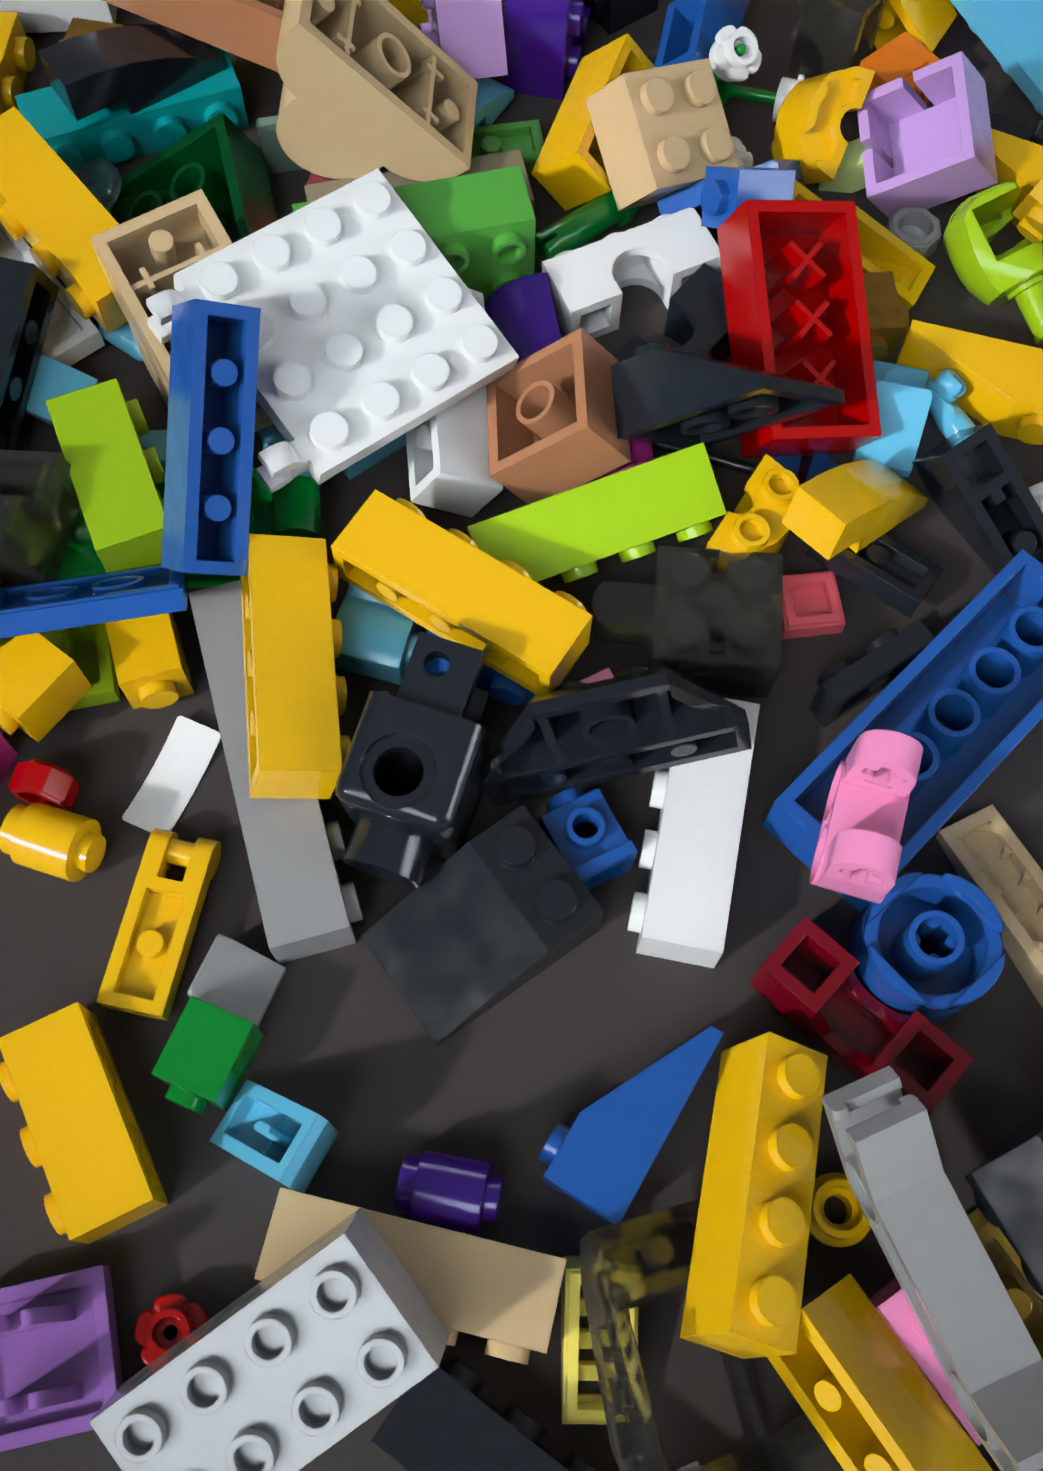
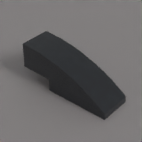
(126, 65)

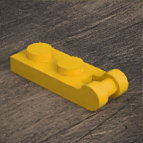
(158, 926)

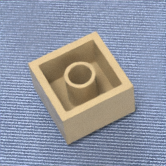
(660, 130)

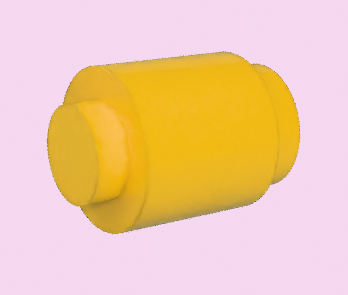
(52, 841)

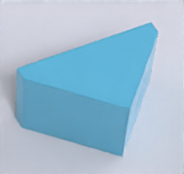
(275, 1135)

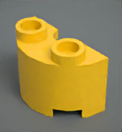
(811, 120)
(759, 515)

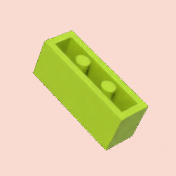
(112, 473)

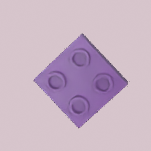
(56, 1355)

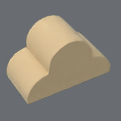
(370, 93)
(142, 261)

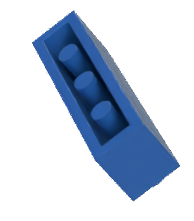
(210, 437)

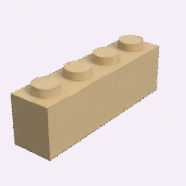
(466, 1279)

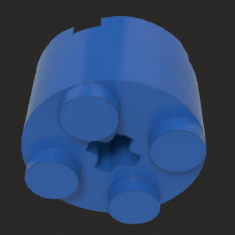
(956, 924)

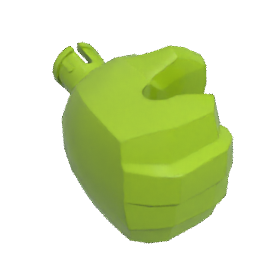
(991, 277)

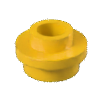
(854, 1226)

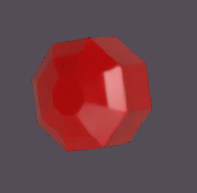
(44, 783)

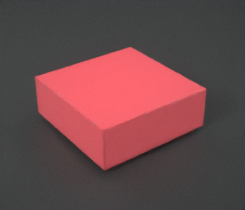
(811, 605)

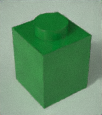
(207, 1056)

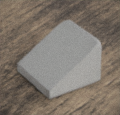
(237, 979)

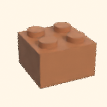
(554, 420)

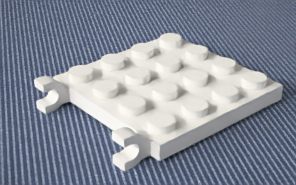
(355, 327)

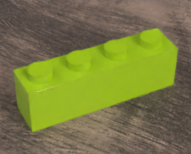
(607, 517)

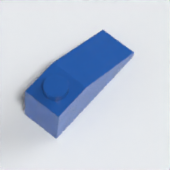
(619, 1136)

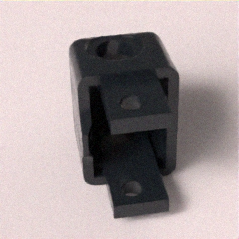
(423, 739)

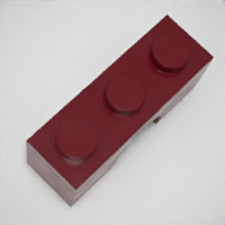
(818, 991)

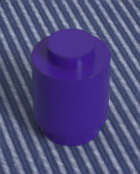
(449, 1191)

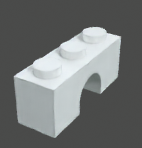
(652, 255)

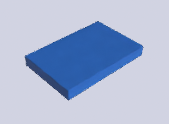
(91, 600)

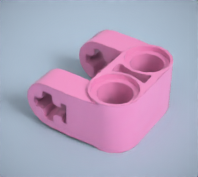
(866, 816)

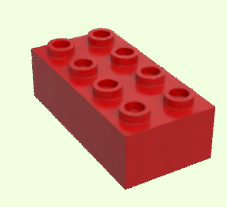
(803, 314)

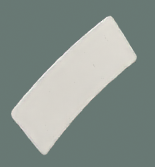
(173, 776)

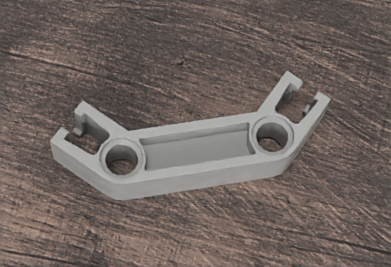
(941, 1265)

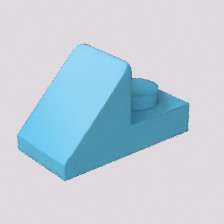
(902, 414)

